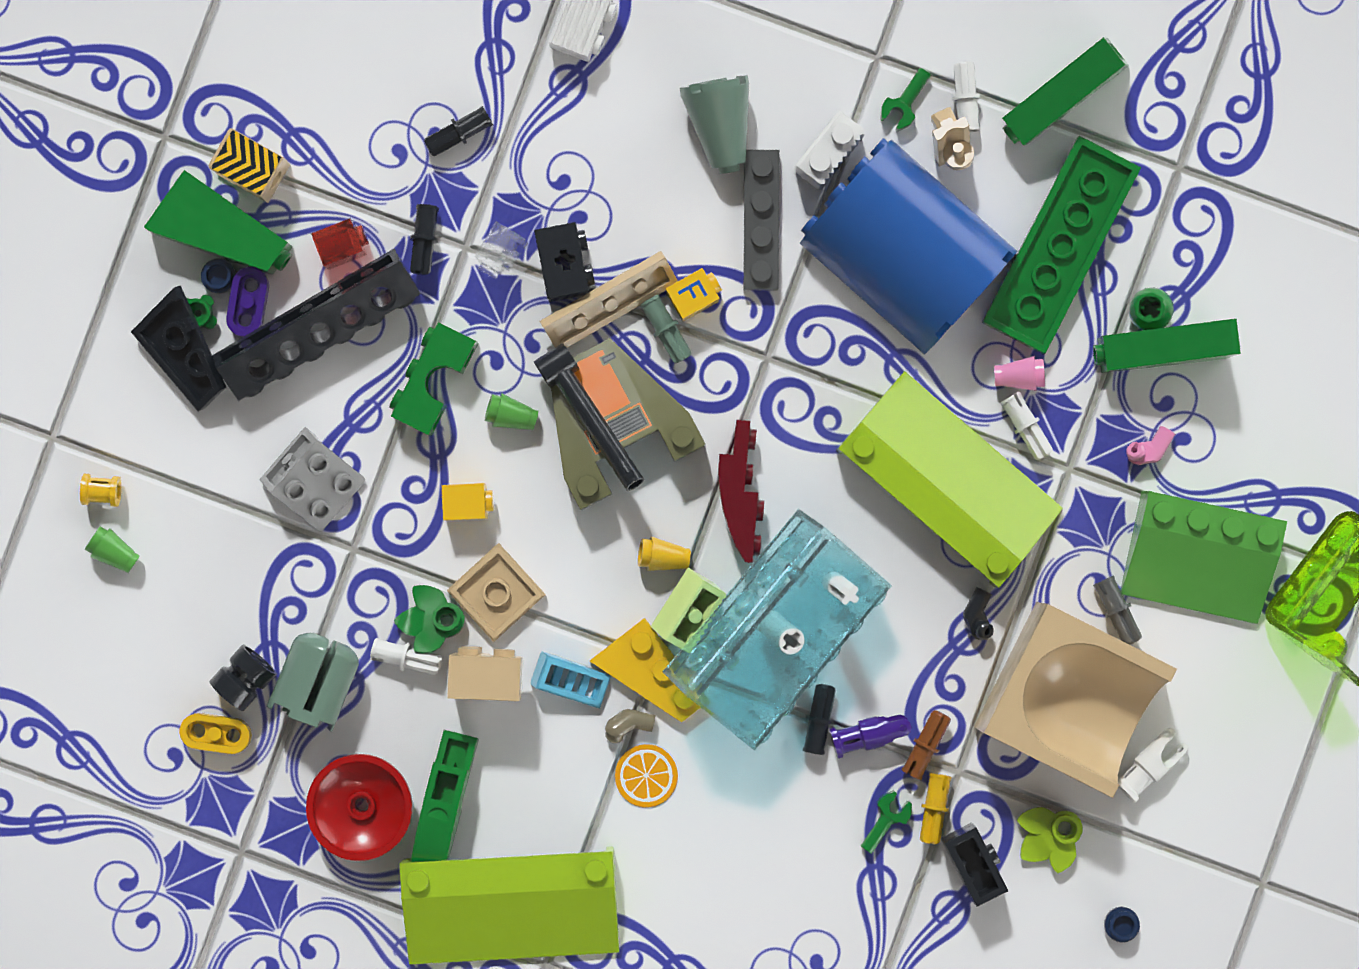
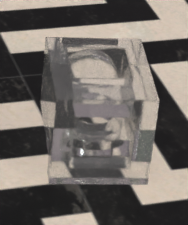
(499, 250)

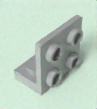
(312, 480)

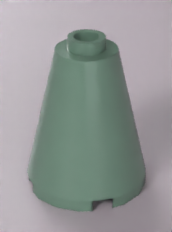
(720, 119)

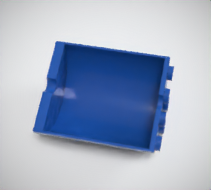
(906, 245)

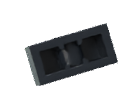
(551, 244)

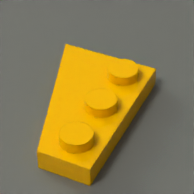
(638, 663)

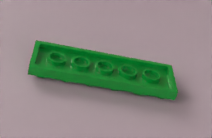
(1061, 245)

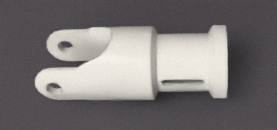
(1150, 765)

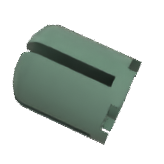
(299, 676)

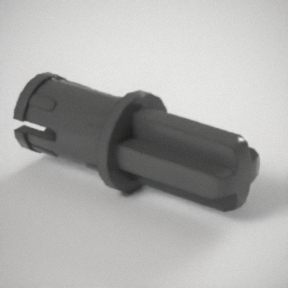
(1118, 610)

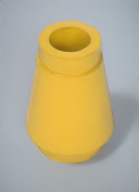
(662, 555)

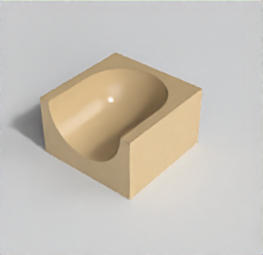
(1072, 696)

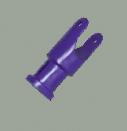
(869, 734)

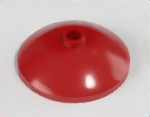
(338, 821)

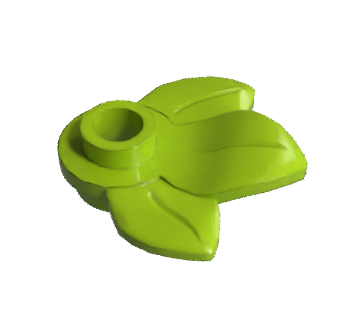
(1044, 839)

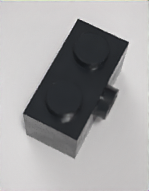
(975, 864)

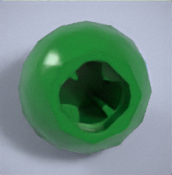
(1151, 309)

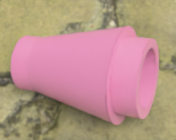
(1021, 374)

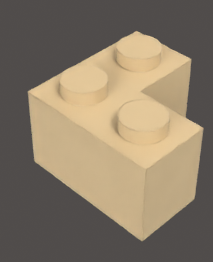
(485, 675)

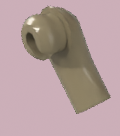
(625, 722)

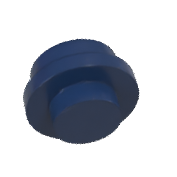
(218, 275)
(1121, 924)

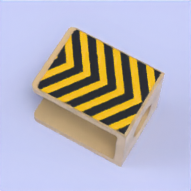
(249, 165)

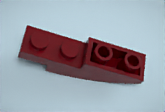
(739, 506)

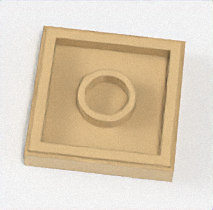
(496, 592)

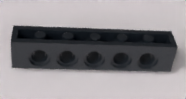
(325, 308)

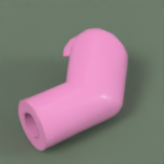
(1150, 451)

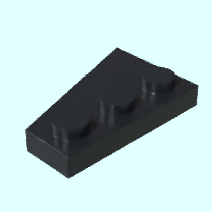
(180, 349)

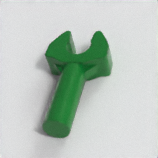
(905, 101)
(886, 820)

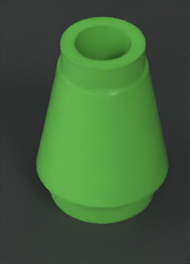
(510, 413)
(111, 549)

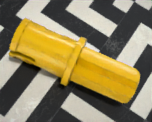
(935, 808)

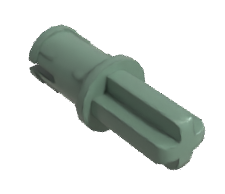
(666, 329)

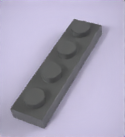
(761, 220)

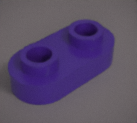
(246, 302)

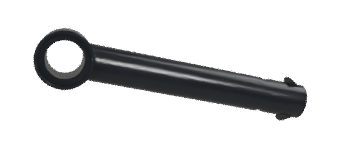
(559, 369)

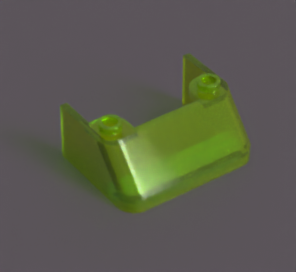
(1322, 595)

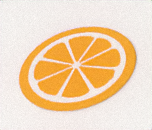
(646, 775)

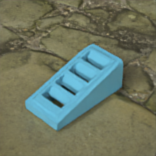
(543, 666)

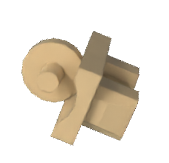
(951, 140)

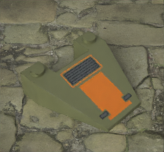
(632, 408)

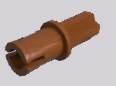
(926, 744)

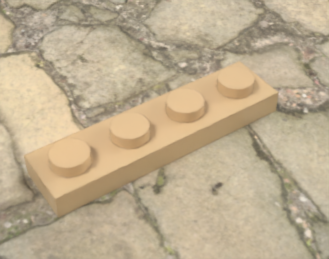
(609, 301)

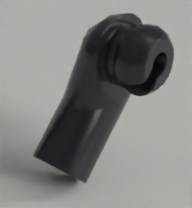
(975, 616)

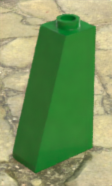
(1064, 92)
(212, 224)
(1167, 346)

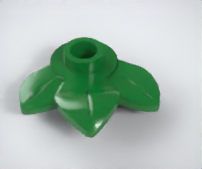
(425, 619)

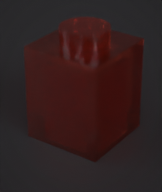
(340, 243)

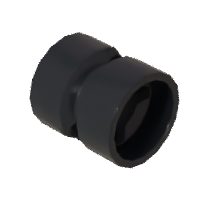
(233, 686)

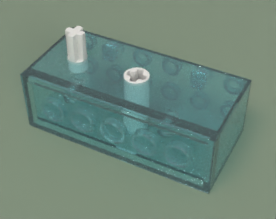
(777, 629)

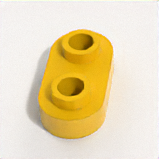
(216, 733)

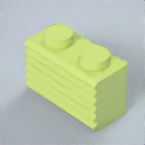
(687, 608)

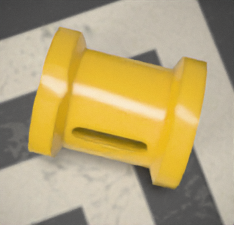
(100, 490)

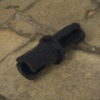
(458, 131)
(423, 239)
(819, 719)

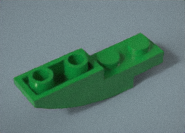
(444, 797)

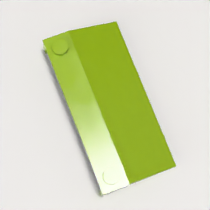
(951, 479)
(510, 907)

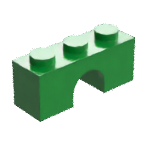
(442, 350)

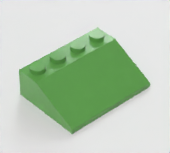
(1202, 556)

